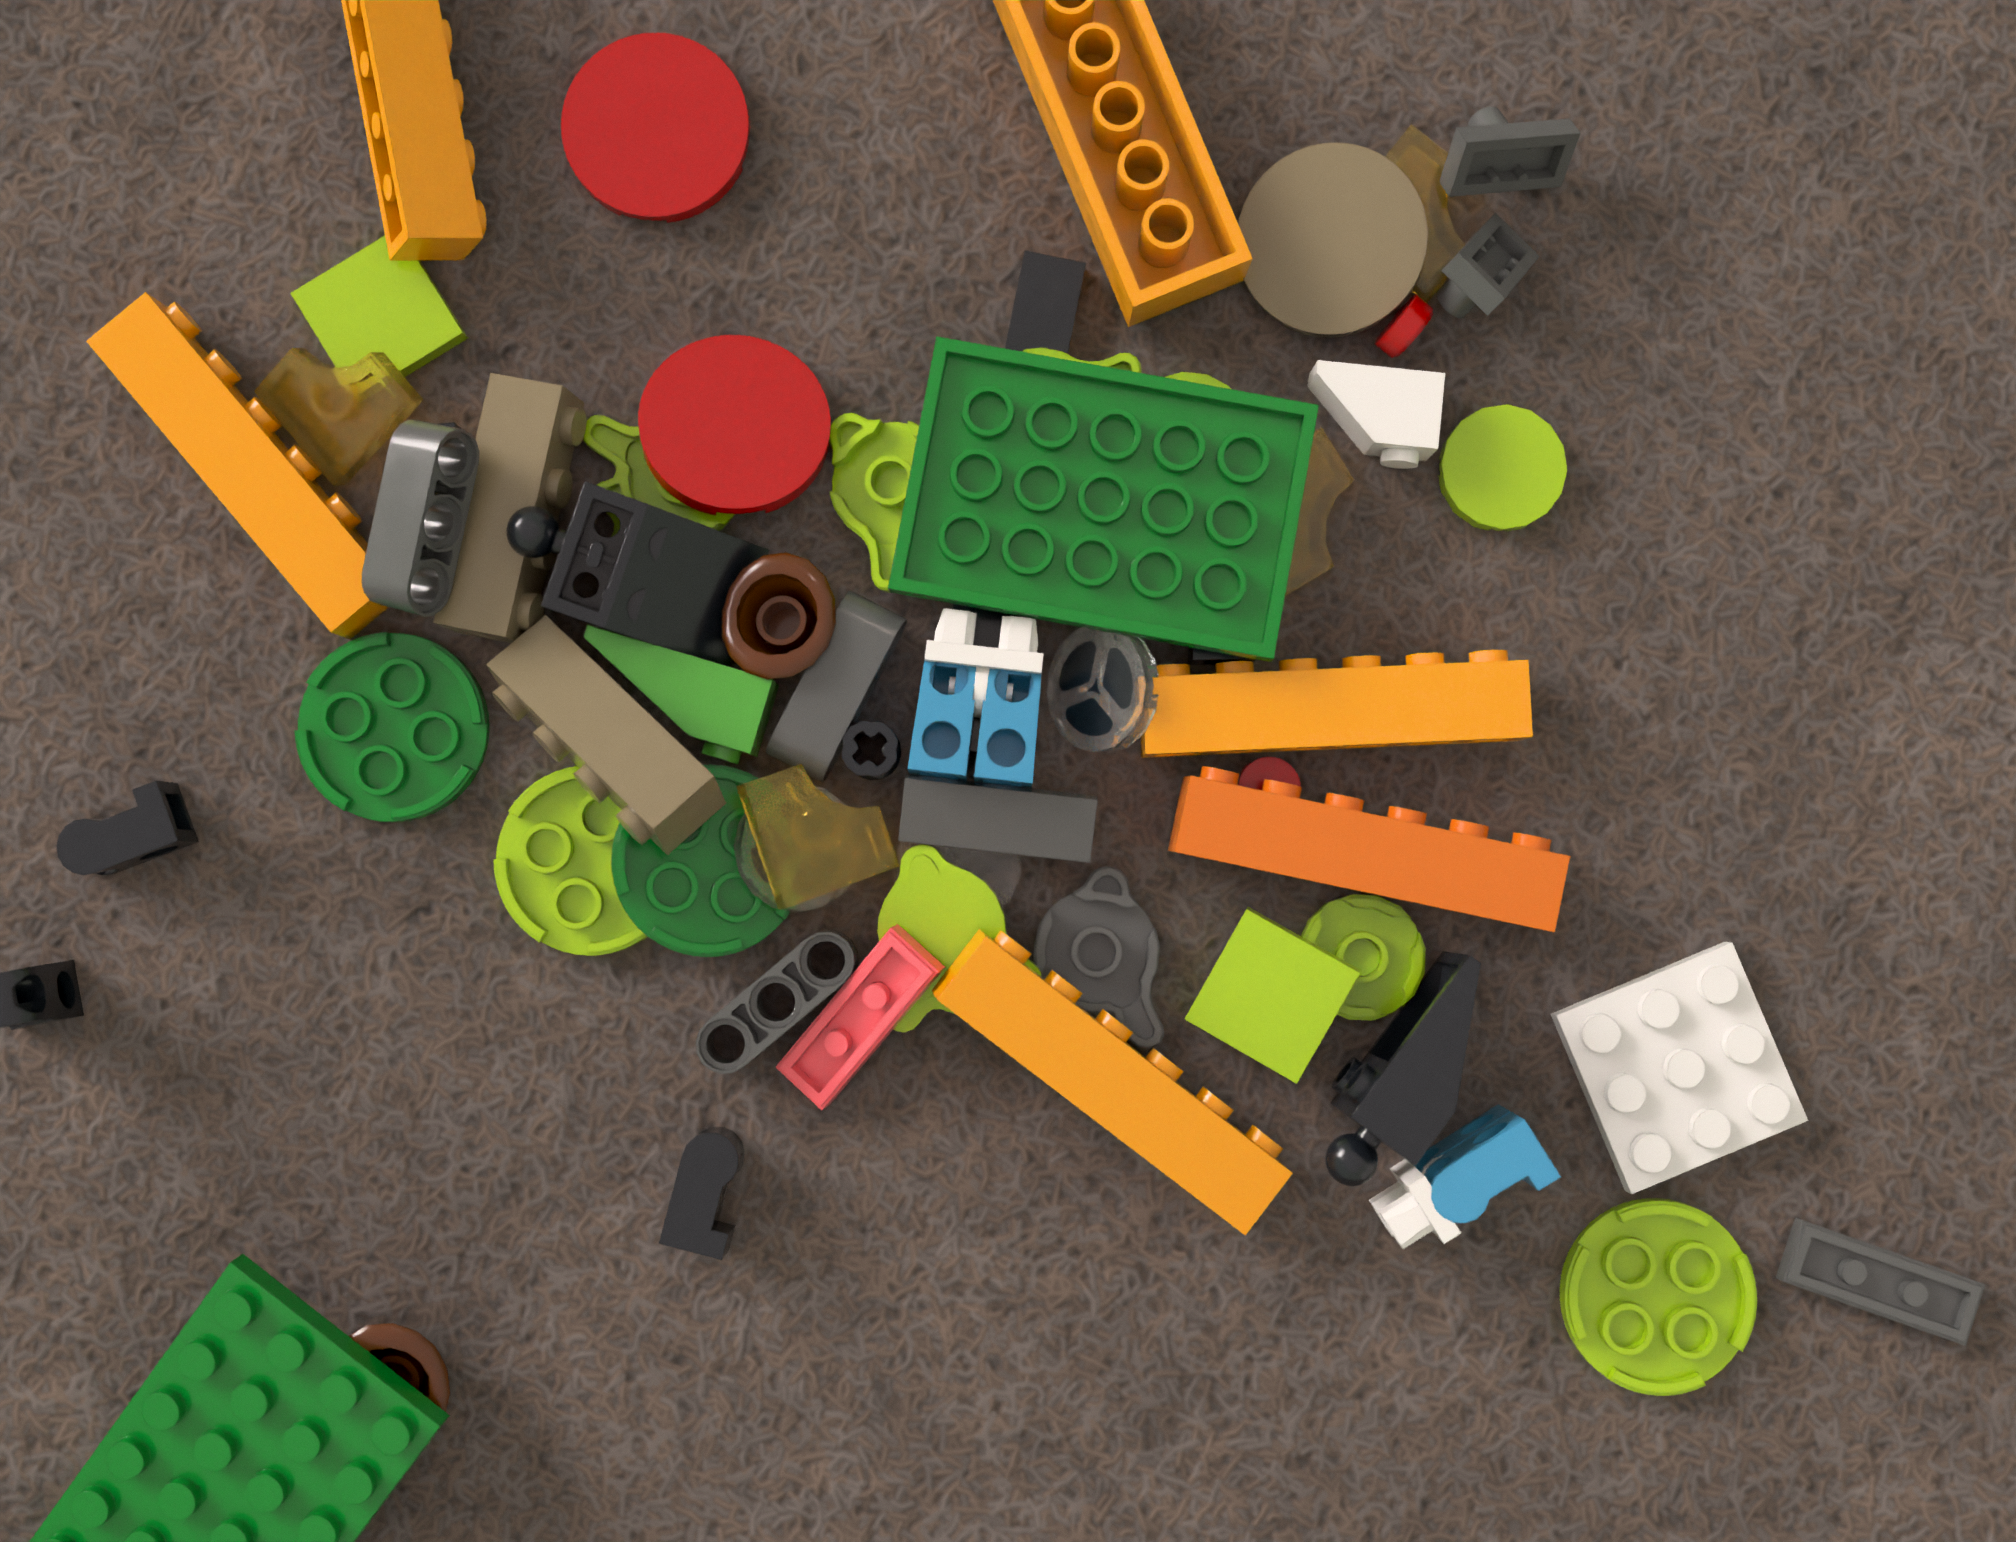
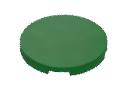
(392, 727)
(694, 894)

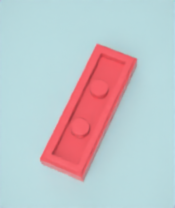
(860, 1016)

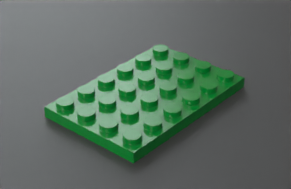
(1104, 499)
(250, 1431)

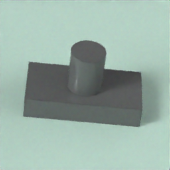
(1507, 156)
(1485, 269)

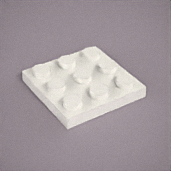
(1679, 1067)

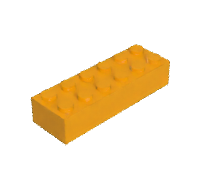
(1128, 150)

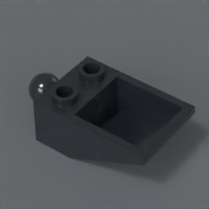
(656, 576)
(1409, 1076)

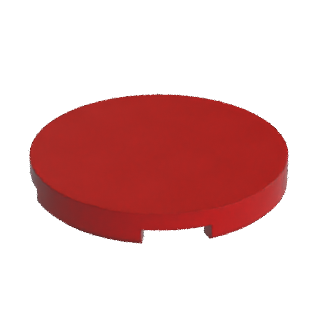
(656, 127)
(734, 425)

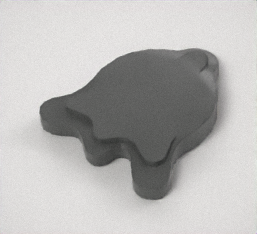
(1106, 951)

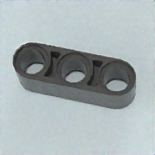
(420, 517)
(836, 686)
(747, 1009)

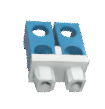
(983, 683)
(1461, 1176)

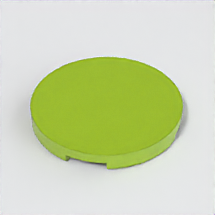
(558, 868)
(1657, 1296)

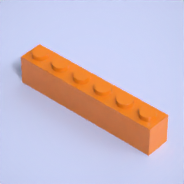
(1368, 851)

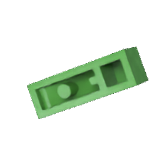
(700, 696)

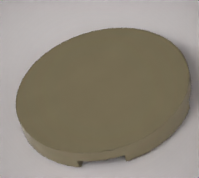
(1333, 239)

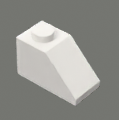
(1383, 408)

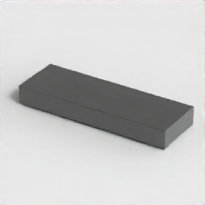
(997, 818)
(1880, 1281)

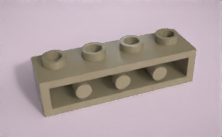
(523, 461)
(606, 735)

